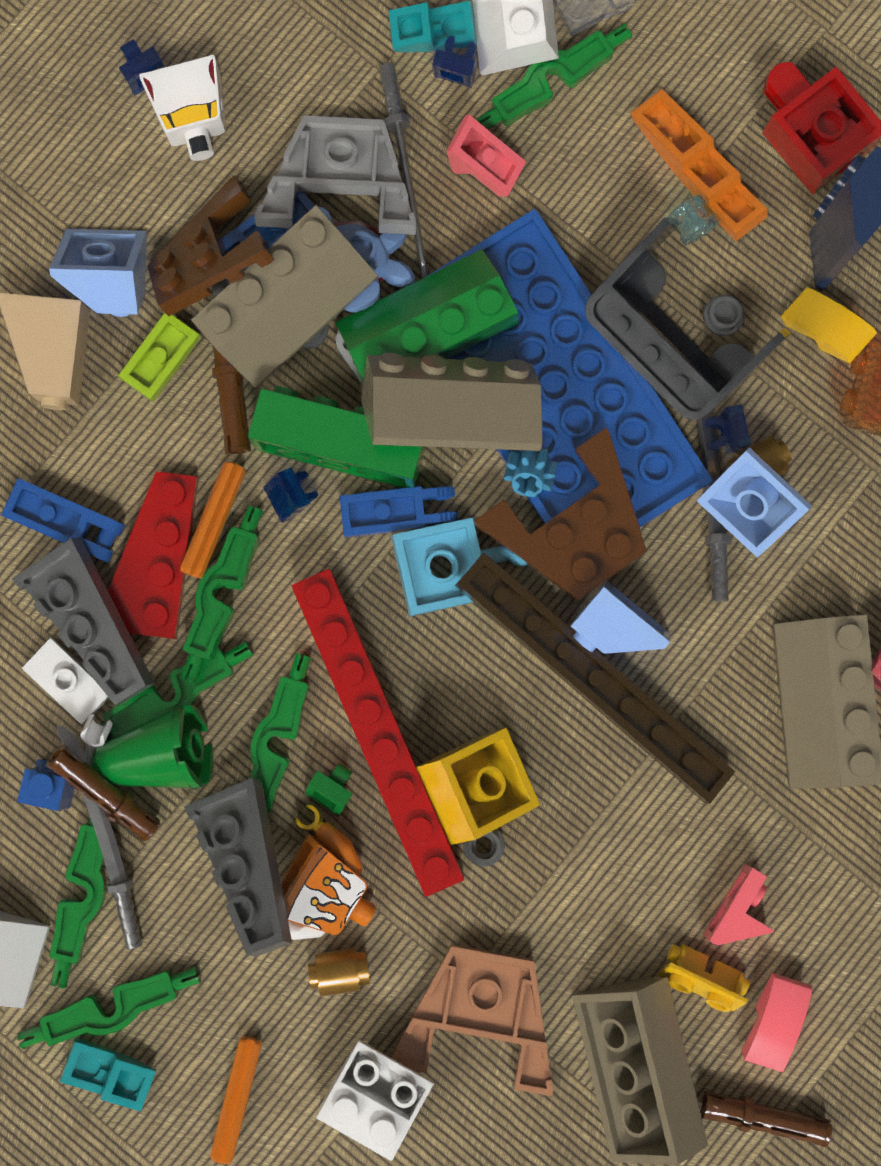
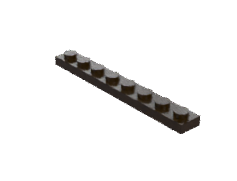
(595, 679)

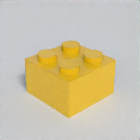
(478, 786)

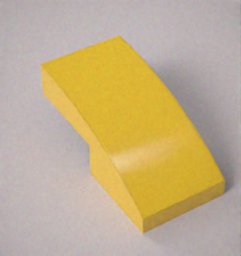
(829, 324)

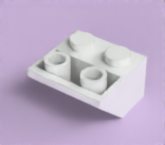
(374, 1100)

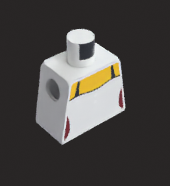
(188, 103)

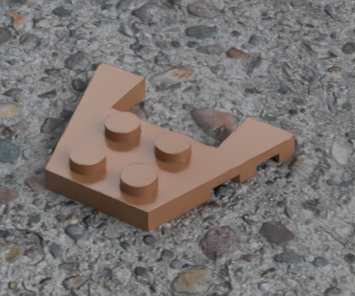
(486, 998)

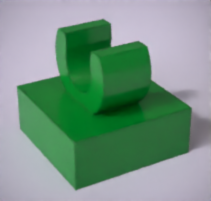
(330, 790)

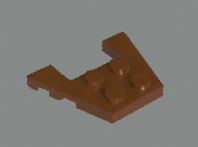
(198, 256)
(585, 540)

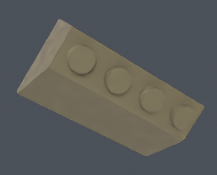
(287, 302)
(452, 402)
(828, 702)
(640, 1072)

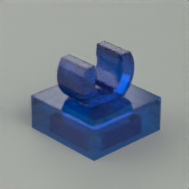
(138, 63)
(455, 67)
(732, 428)
(287, 494)

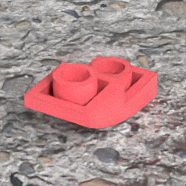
(779, 1022)

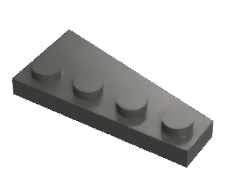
(80, 606)
(241, 848)

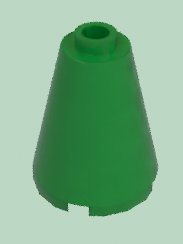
(159, 753)

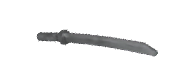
(398, 122)
(717, 536)
(120, 884)

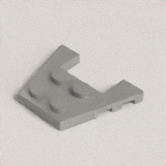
(339, 158)

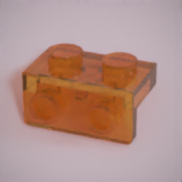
(863, 401)

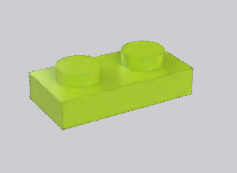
(159, 356)

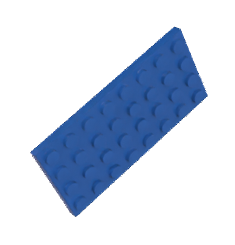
(581, 380)

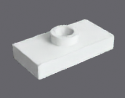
(66, 680)

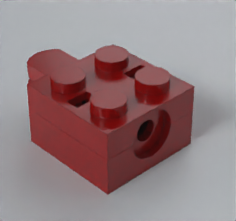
(819, 124)

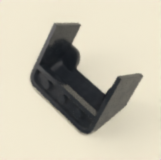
(656, 345)

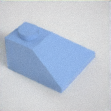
(103, 268)
(754, 502)
(617, 624)

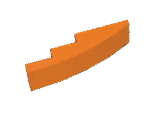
(698, 164)

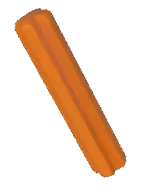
(213, 520)
(236, 1100)

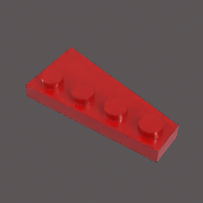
(149, 575)

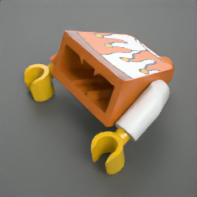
(324, 883)

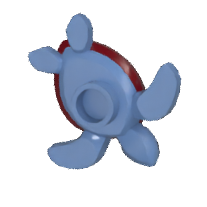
(376, 251)

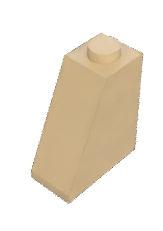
(49, 345)

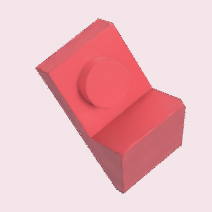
(484, 156)
(731, 920)

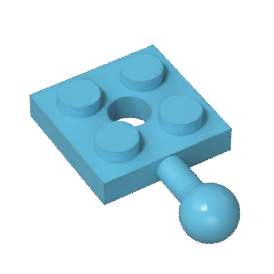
(451, 540)

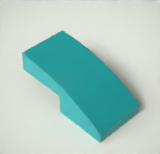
(427, 29)
(108, 1073)

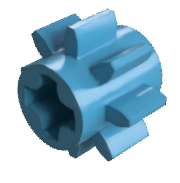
(530, 472)

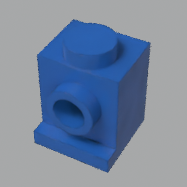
(45, 788)

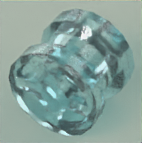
(693, 219)

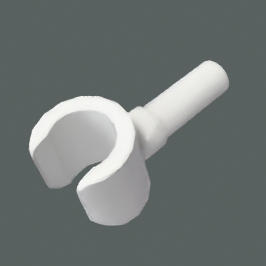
(94, 736)

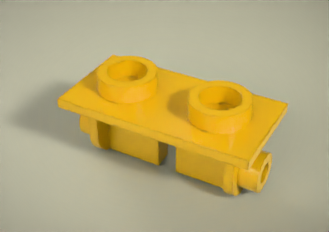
(719, 987)

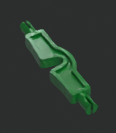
(571, 67)
(214, 615)
(150, 703)
(281, 722)
(75, 915)
(89, 1016)

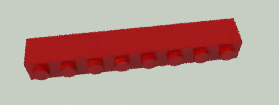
(378, 732)

